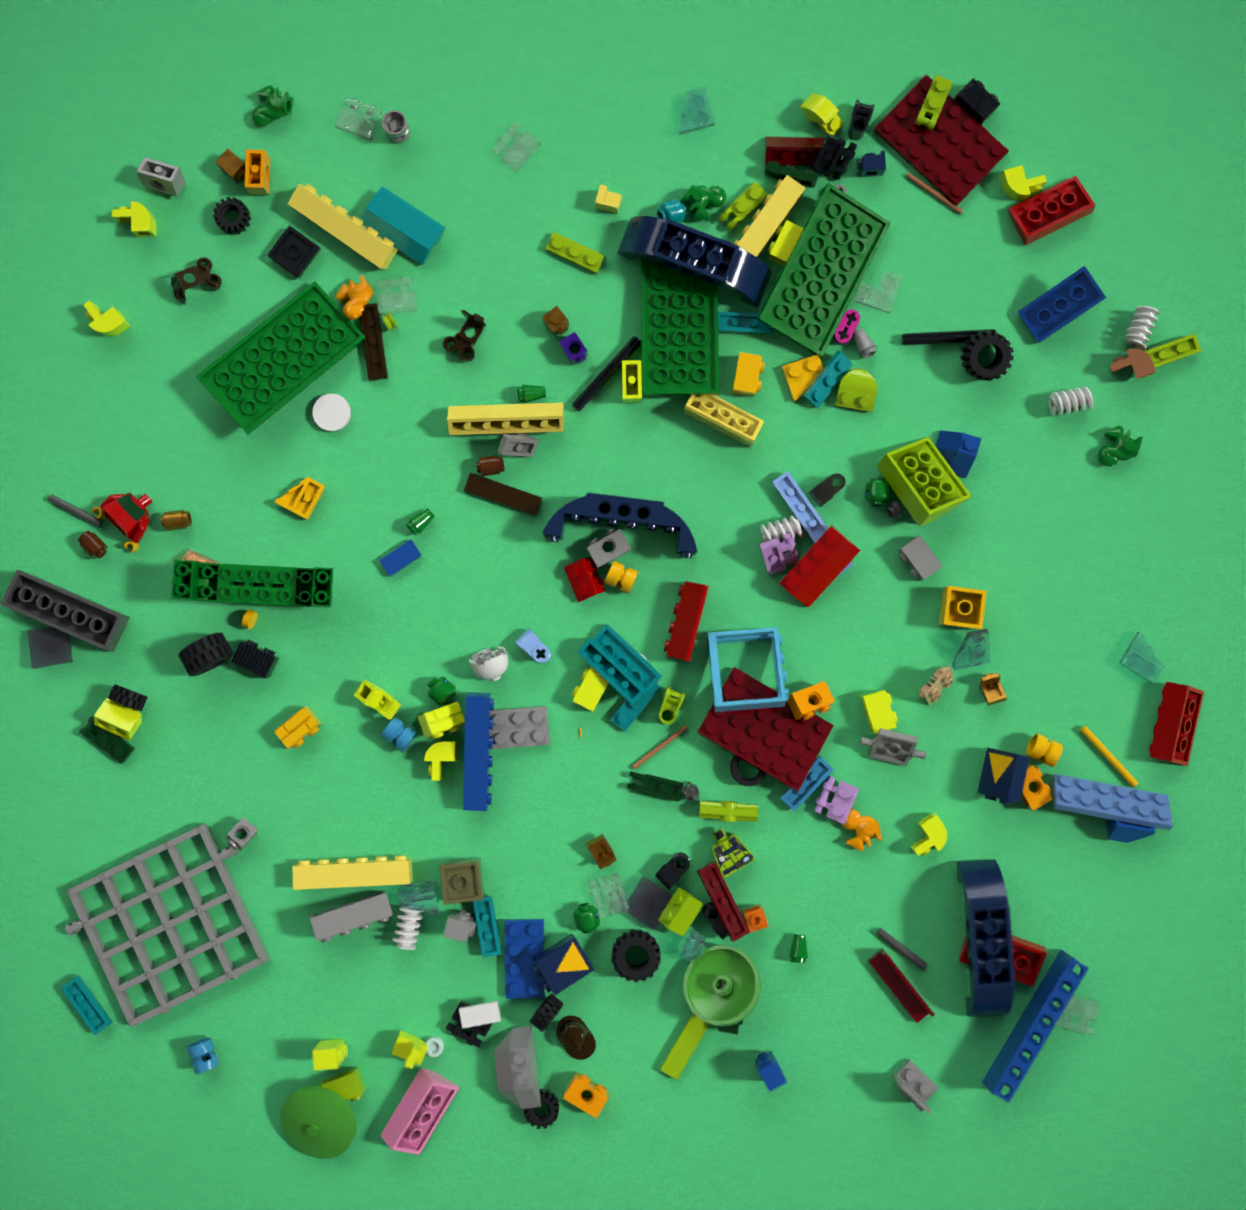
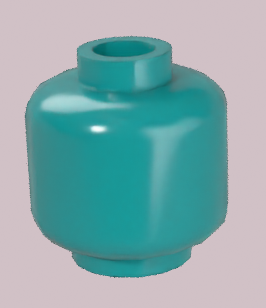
(672, 210)

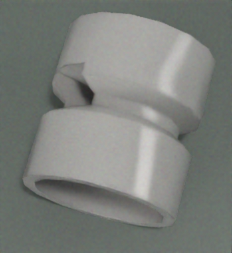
(396, 126)

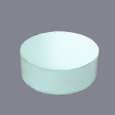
(435, 1046)

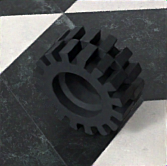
(224, 207)
(127, 697)
(546, 1012)
(550, 1117)

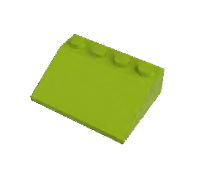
(923, 480)

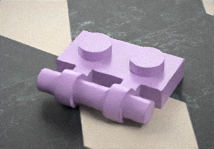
(774, 558)
(842, 802)

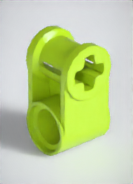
(671, 704)

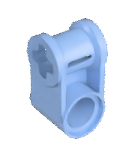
(531, 645)

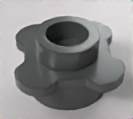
(691, 791)

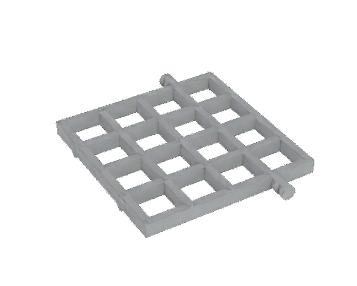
(168, 925)

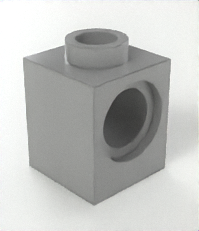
(245, 827)

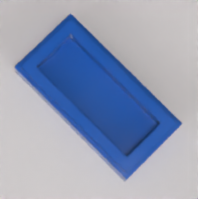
(400, 558)

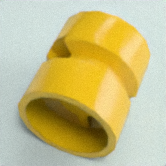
(621, 577)
(1042, 749)

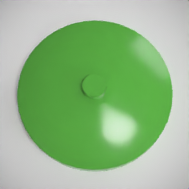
(722, 985)
(318, 1122)

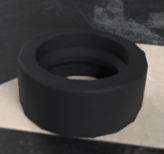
(746, 782)

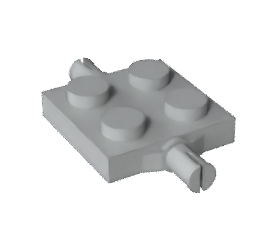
(893, 747)

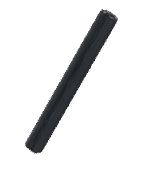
(939, 337)
(606, 373)

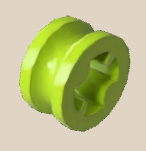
(389, 321)

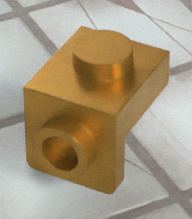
(992, 689)
(601, 851)

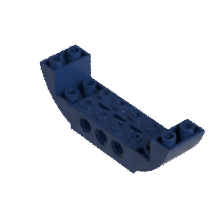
(696, 255)
(589, 509)
(987, 938)

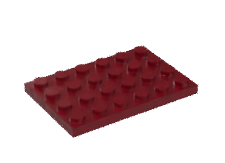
(951, 155)
(765, 736)

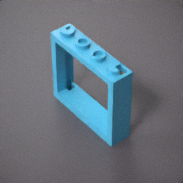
(743, 636)

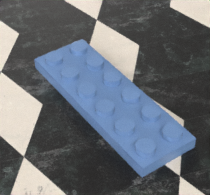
(1111, 802)

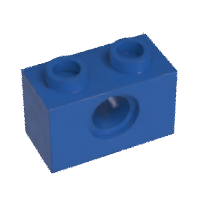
(770, 1070)

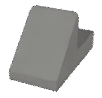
(517, 445)

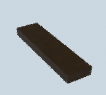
(373, 343)
(503, 494)

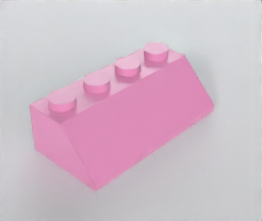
(419, 1112)

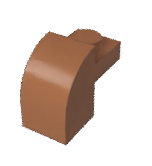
(1138, 359)

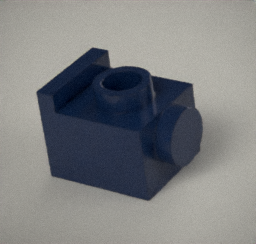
(871, 164)

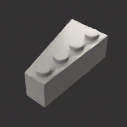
(350, 916)

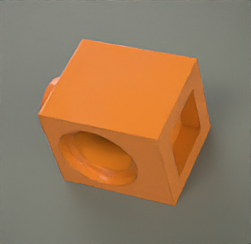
(755, 918)

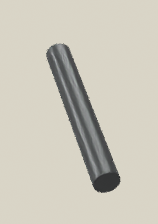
(74, 510)
(901, 948)

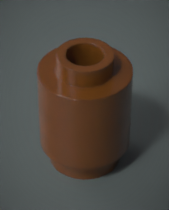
(490, 465)
(92, 545)

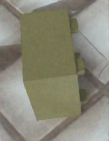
(462, 881)

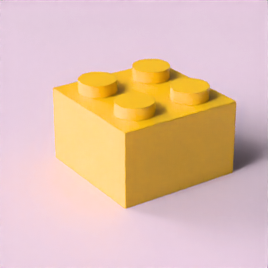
(962, 607)

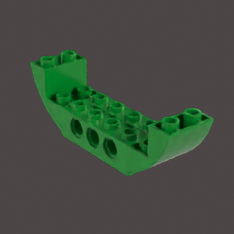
(252, 584)

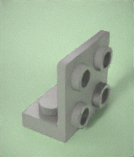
(915, 1084)

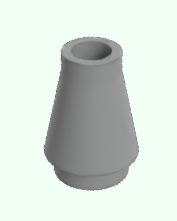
(864, 344)

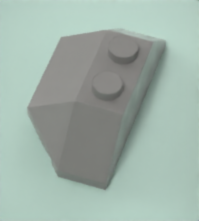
(517, 1068)

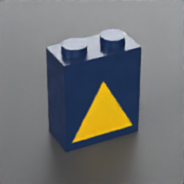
(1003, 776)
(562, 965)

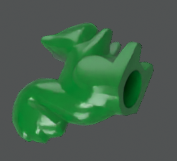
(274, 108)
(700, 197)
(1123, 448)

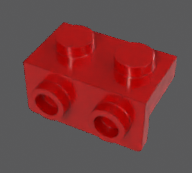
(584, 579)

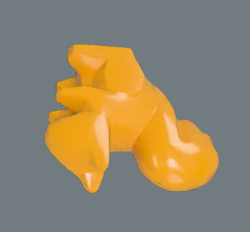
(359, 296)
(865, 828)

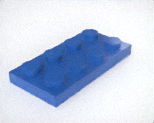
(1061, 304)
(522, 943)

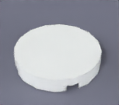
(332, 412)

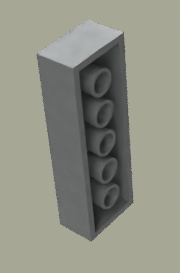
(65, 610)

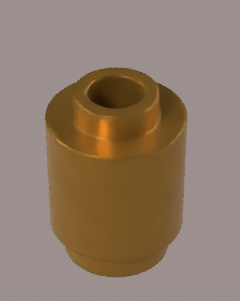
(176, 520)

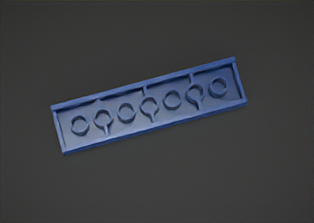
(1032, 1023)

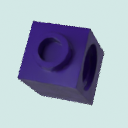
(570, 341)

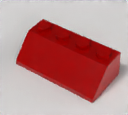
(819, 566)
(687, 621)
(1176, 723)

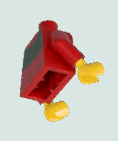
(127, 515)

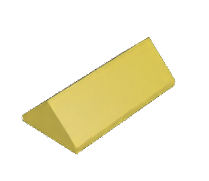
(724, 417)

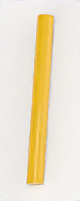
(1109, 756)

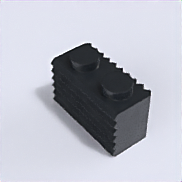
(977, 100)
(255, 659)

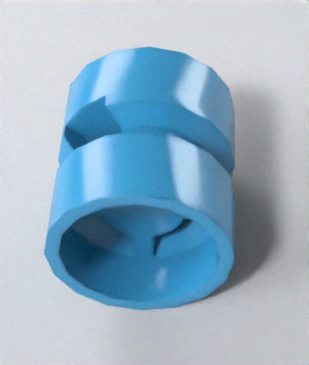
(398, 734)
(199, 1049)

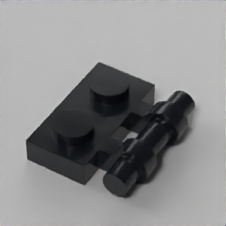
(829, 154)
(470, 1038)

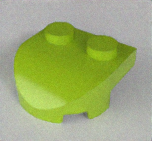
(857, 390)

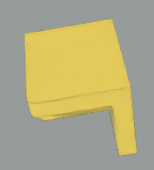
(608, 200)

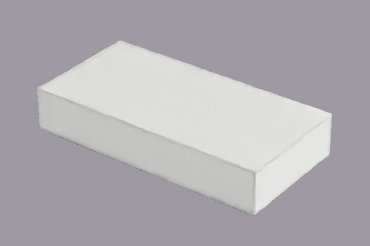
(480, 1014)

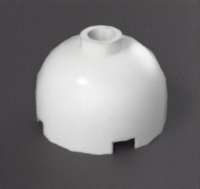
(490, 664)

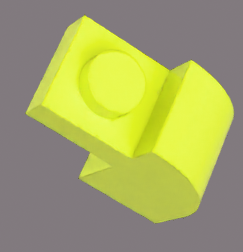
(822, 111)
(1017, 186)
(142, 221)
(108, 323)
(377, 698)
(437, 753)
(934, 833)
(409, 1048)

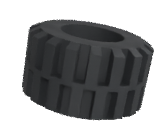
(1001, 361)
(205, 654)
(636, 972)

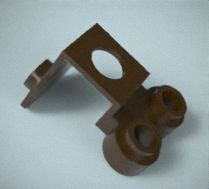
(202, 278)
(463, 342)

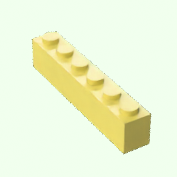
(773, 214)
(342, 226)
(505, 418)
(352, 873)

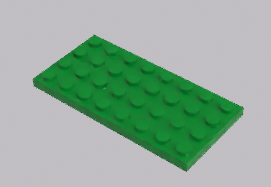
(824, 270)
(678, 333)
(280, 358)

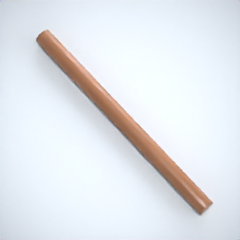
(934, 193)
(659, 747)

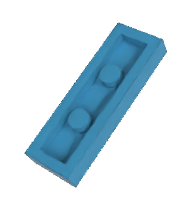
(818, 773)

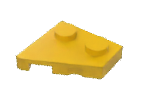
(801, 375)
(302, 498)

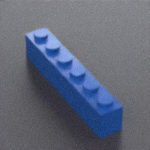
(477, 751)

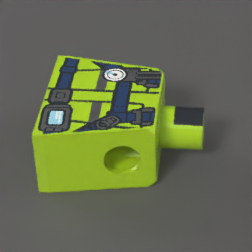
(730, 853)

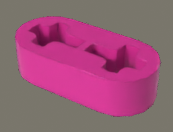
(850, 328)

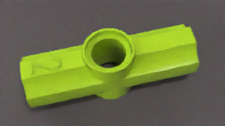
(728, 811)

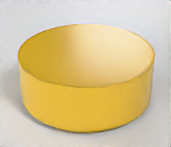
(249, 619)

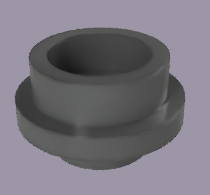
(894, 510)

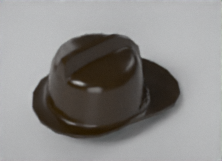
(576, 1037)

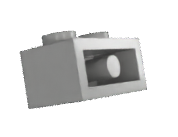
(460, 926)

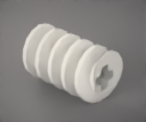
(1139, 326)
(1070, 399)
(779, 530)
(408, 930)

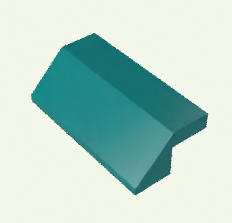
(403, 224)
(620, 664)

